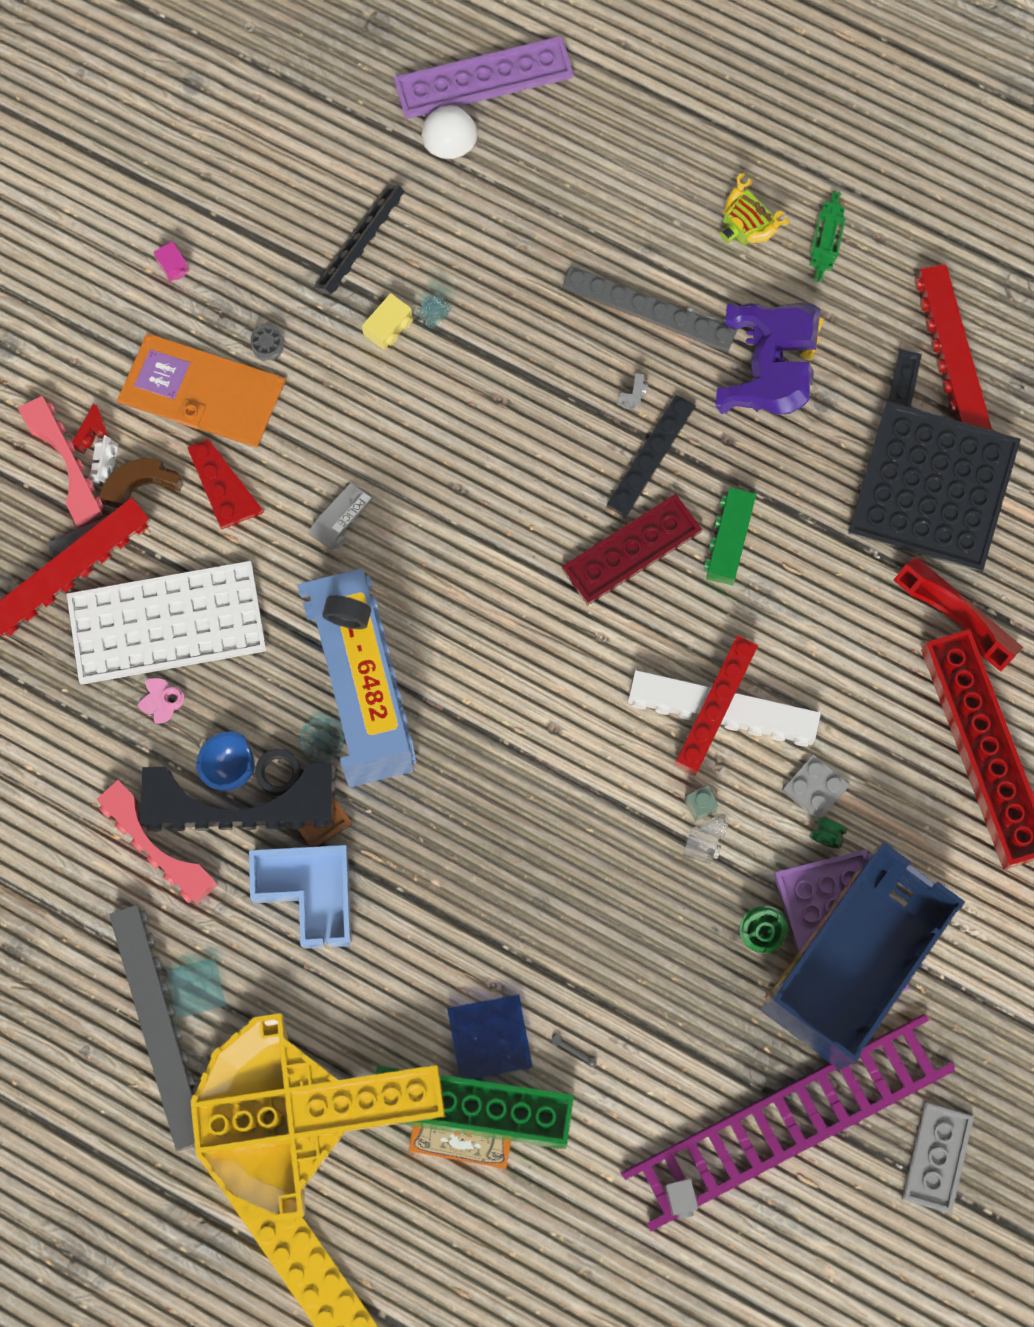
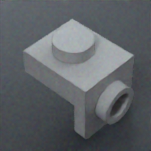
(632, 401)

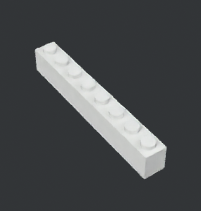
(744, 712)

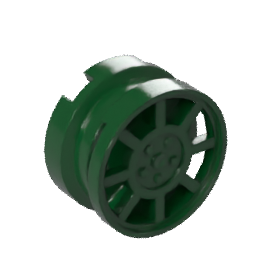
(828, 833)

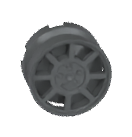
(267, 343)

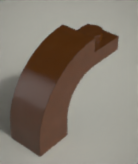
(134, 475)

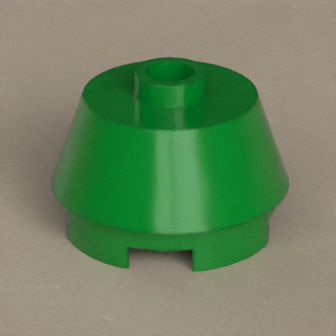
(763, 929)

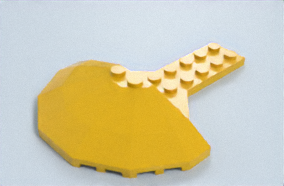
(275, 1115)

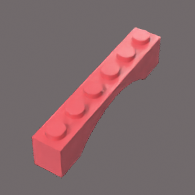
(80, 500)
(188, 876)

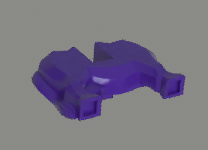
(775, 382)

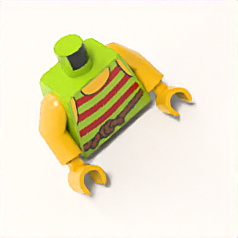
(747, 217)

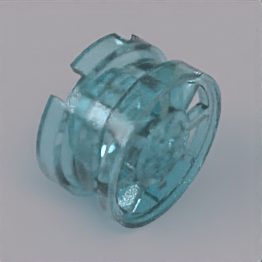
(434, 310)

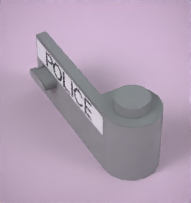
(332, 523)

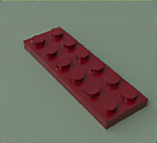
(631, 549)

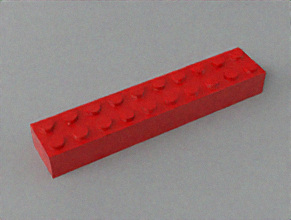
(984, 745)

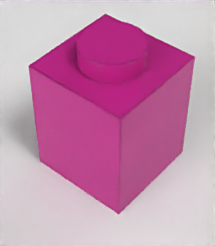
(171, 262)

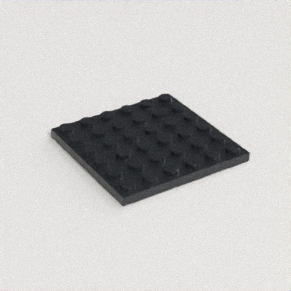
(934, 486)

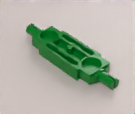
(822, 256)

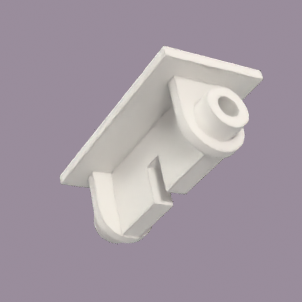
(106, 452)

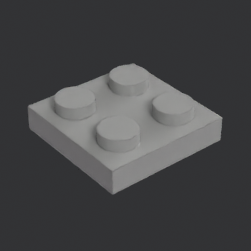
(815, 787)

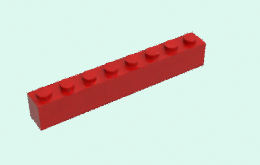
(951, 346)
(71, 564)

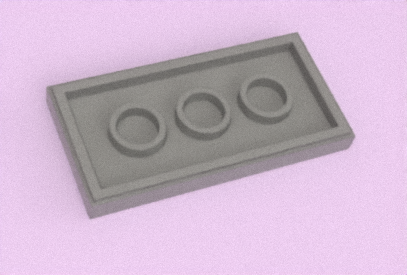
(938, 1157)

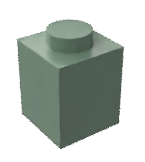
(701, 803)

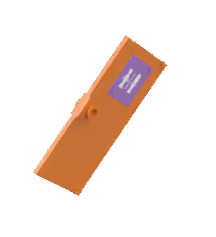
(201, 390)

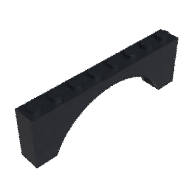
(305, 803)

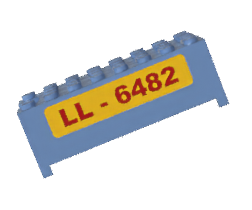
(362, 683)

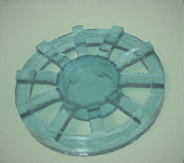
(321, 740)

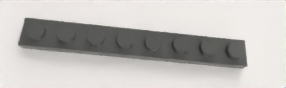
(649, 309)

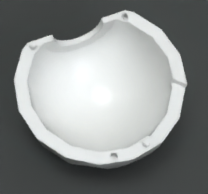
(449, 132)

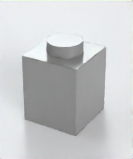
(681, 1198)

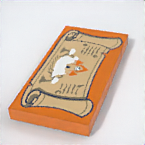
(460, 1147)

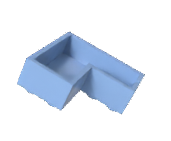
(314, 878)

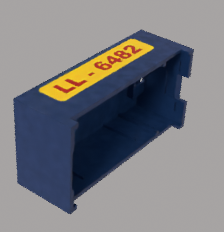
(861, 957)

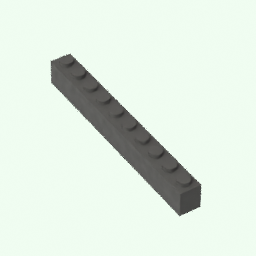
(156, 1021)

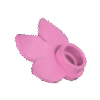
(158, 700)

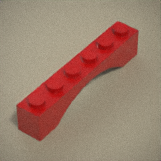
(928, 586)
(716, 705)

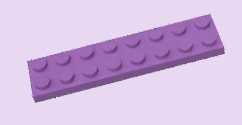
(483, 77)

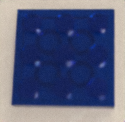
(490, 1037)

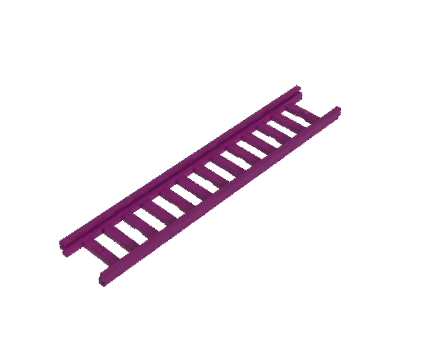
(801, 1144)

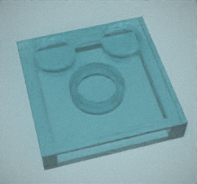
(196, 988)

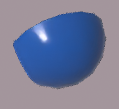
(226, 761)

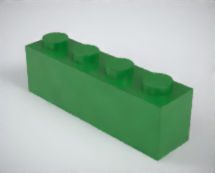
(731, 536)

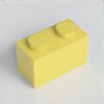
(387, 322)

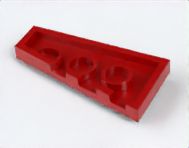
(225, 491)

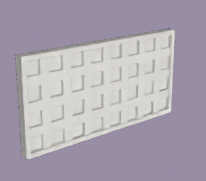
(165, 622)

